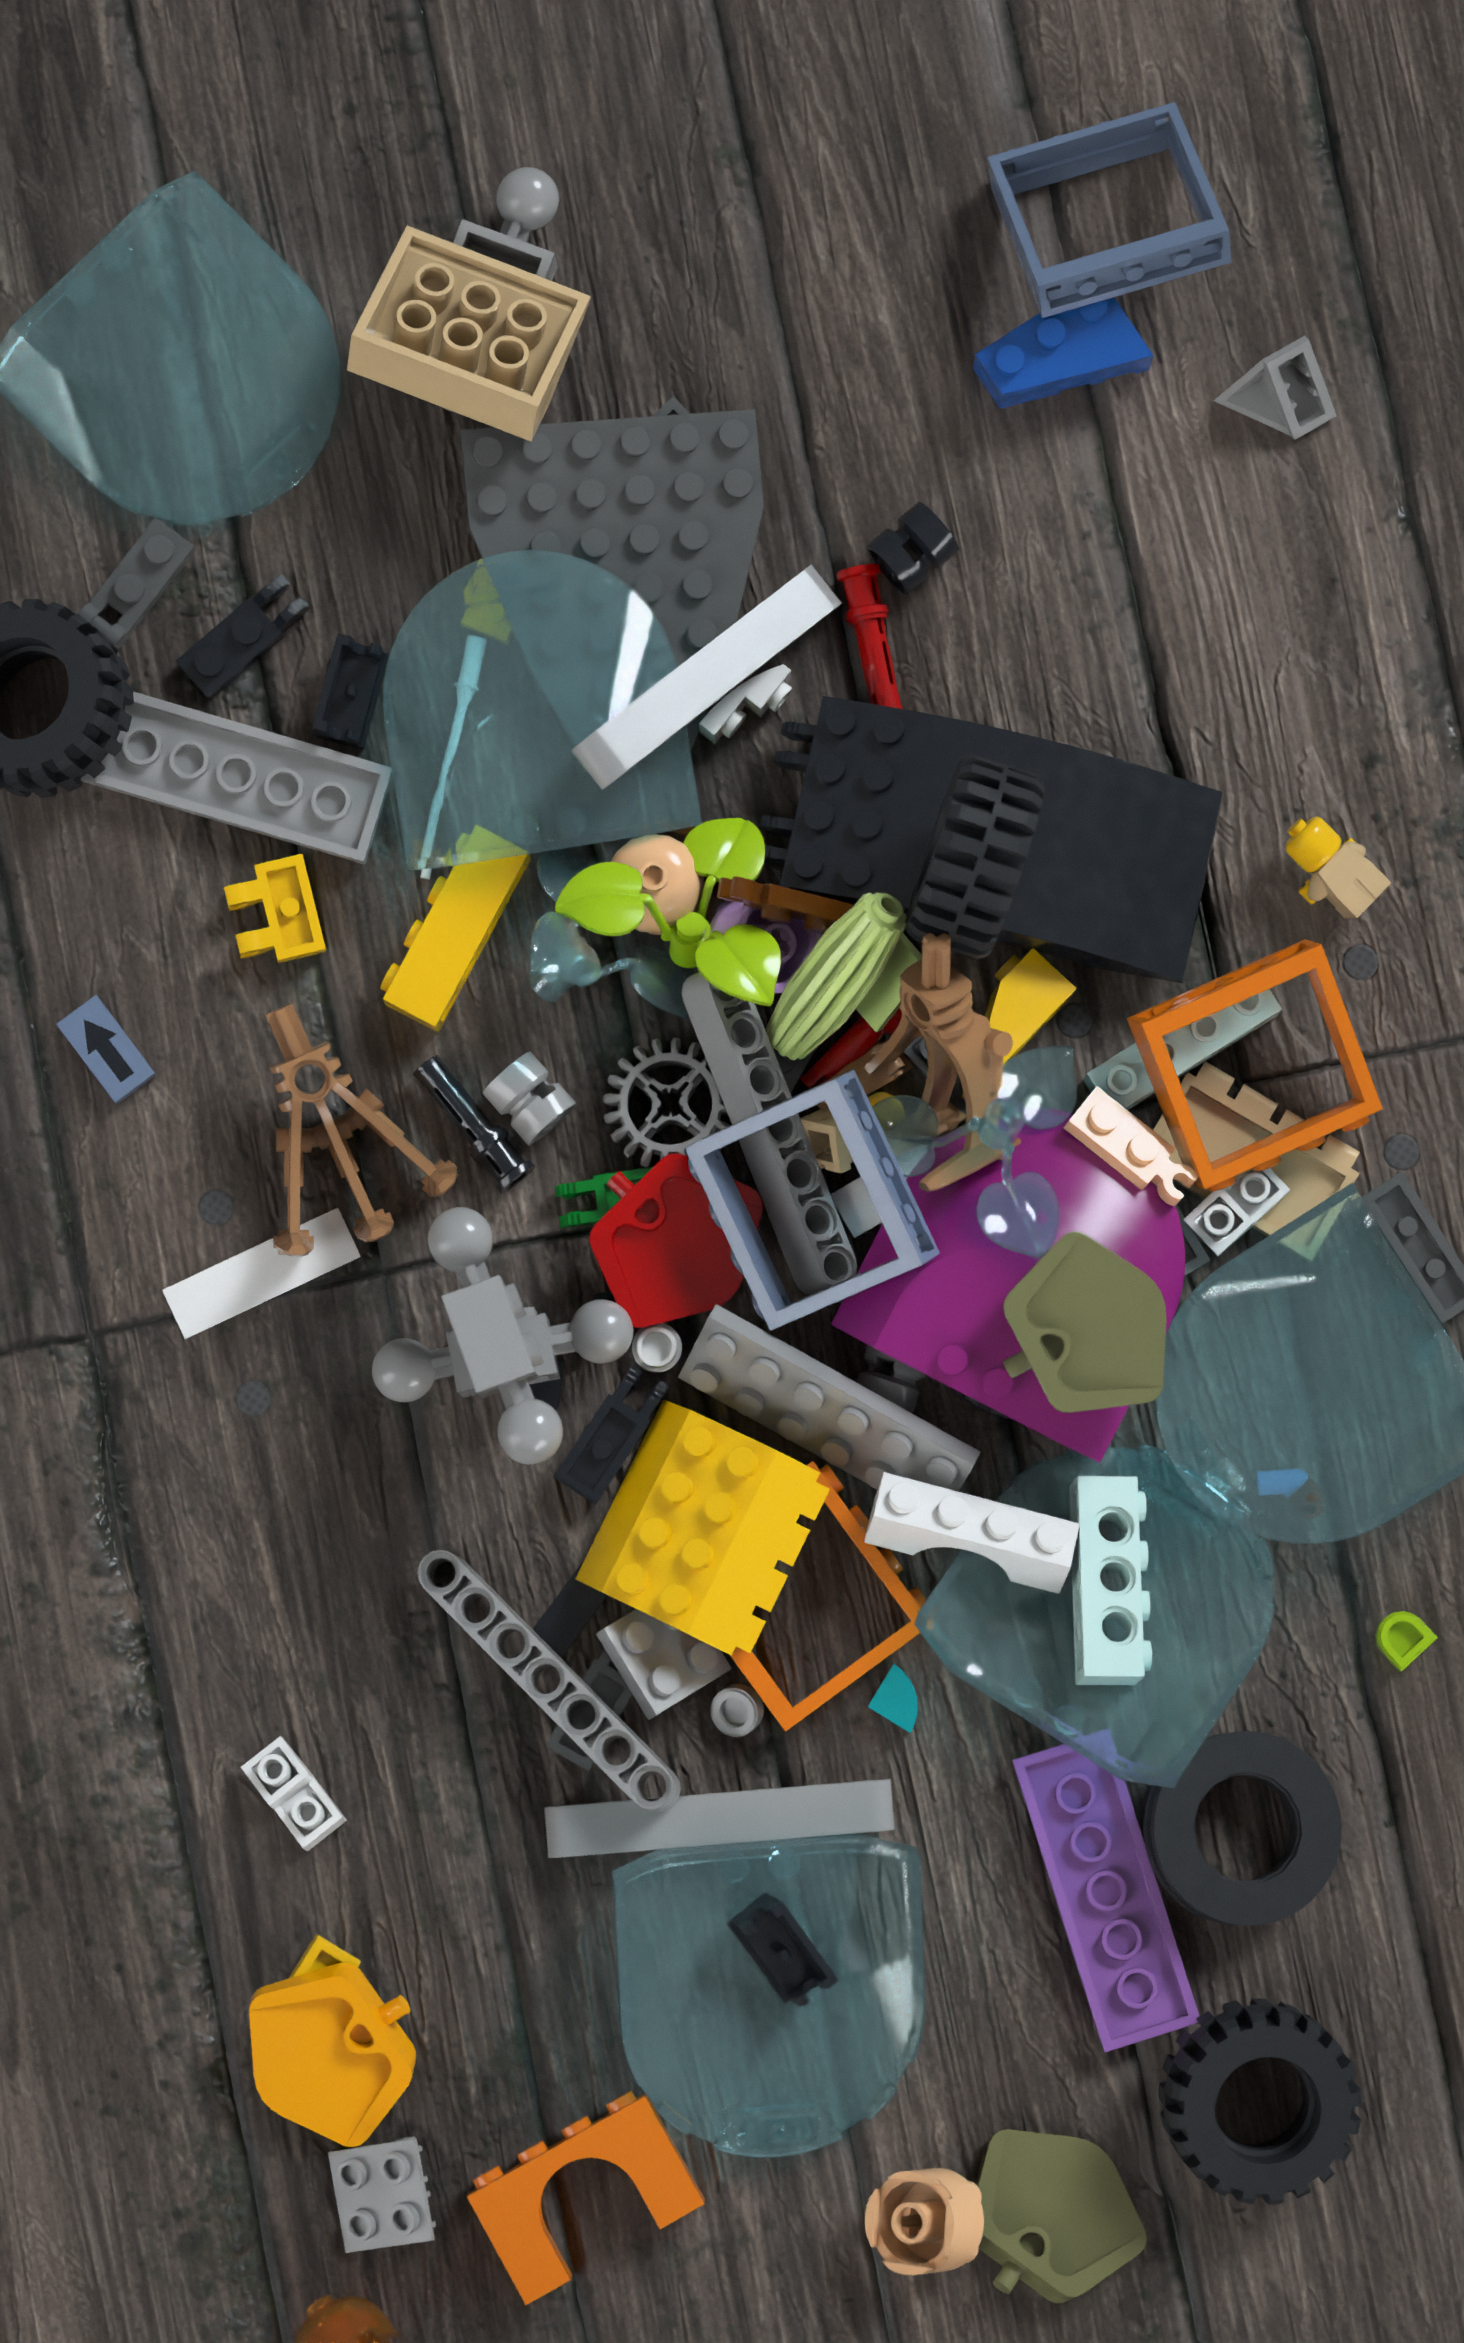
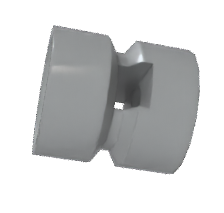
(529, 1098)

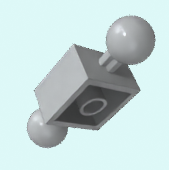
(527, 203)
(598, 1332)
(490, 1336)

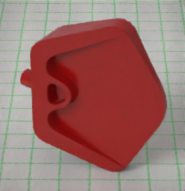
(664, 1248)

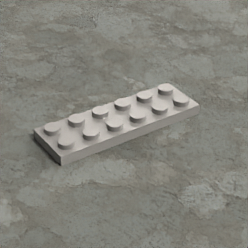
(247, 778)
(820, 1407)

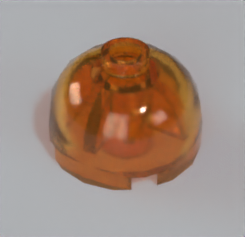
(345, 2321)

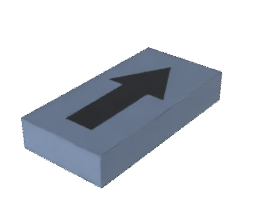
(106, 1049)

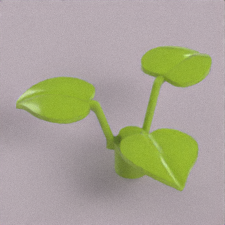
(740, 962)

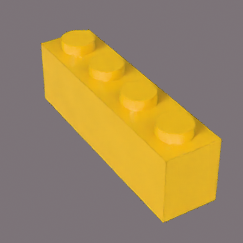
(451, 938)

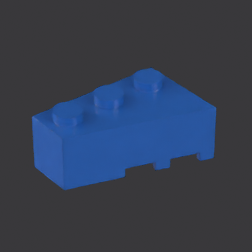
(1062, 353)

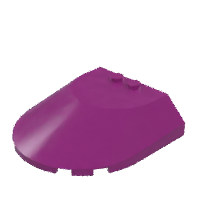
(951, 1310)

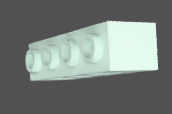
(1190, 1046)
(1096, 1657)

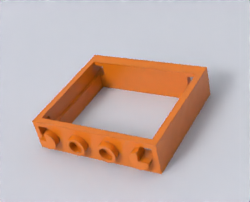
(1222, 993)
(886, 1568)

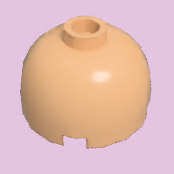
(666, 876)

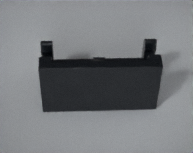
(350, 692)
(781, 1950)

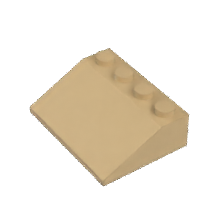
(467, 333)

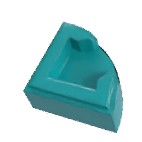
(896, 1699)

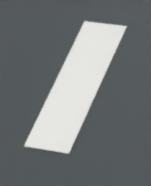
(258, 1276)

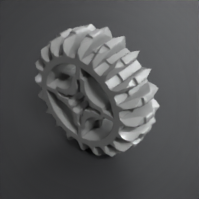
(638, 1076)

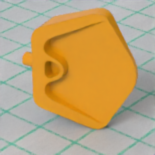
(330, 2052)

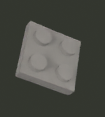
(659, 1660)

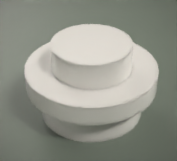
(657, 1348)

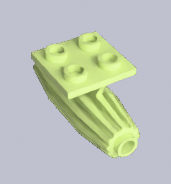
(848, 969)

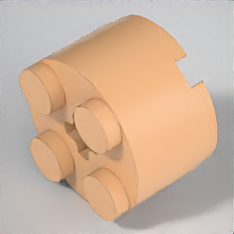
(925, 2221)

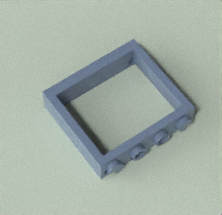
(1125, 266)
(877, 1169)

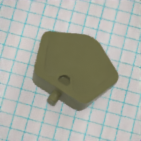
(1088, 1327)
(1054, 2213)

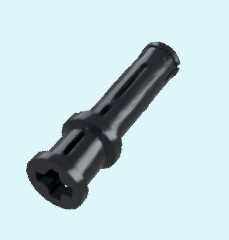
(487, 1141)

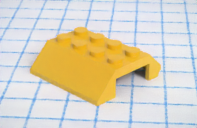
(703, 1528)

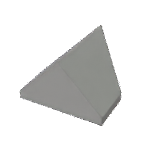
(1283, 391)

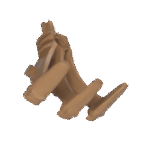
(958, 1042)
(333, 1135)

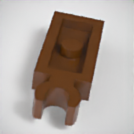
(783, 903)

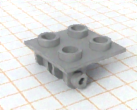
(381, 2195)

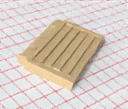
(1235, 1123)

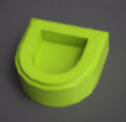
(1403, 1638)

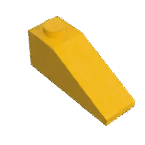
(1026, 998)

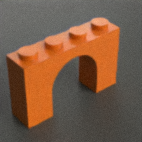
(512, 2200)

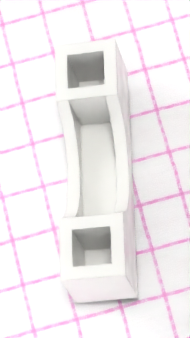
(923, 1516)

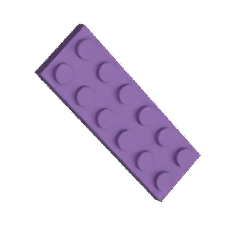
(1106, 1897)

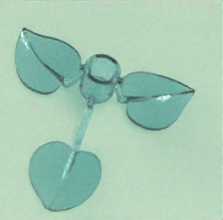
(565, 959)
(1034, 1091)

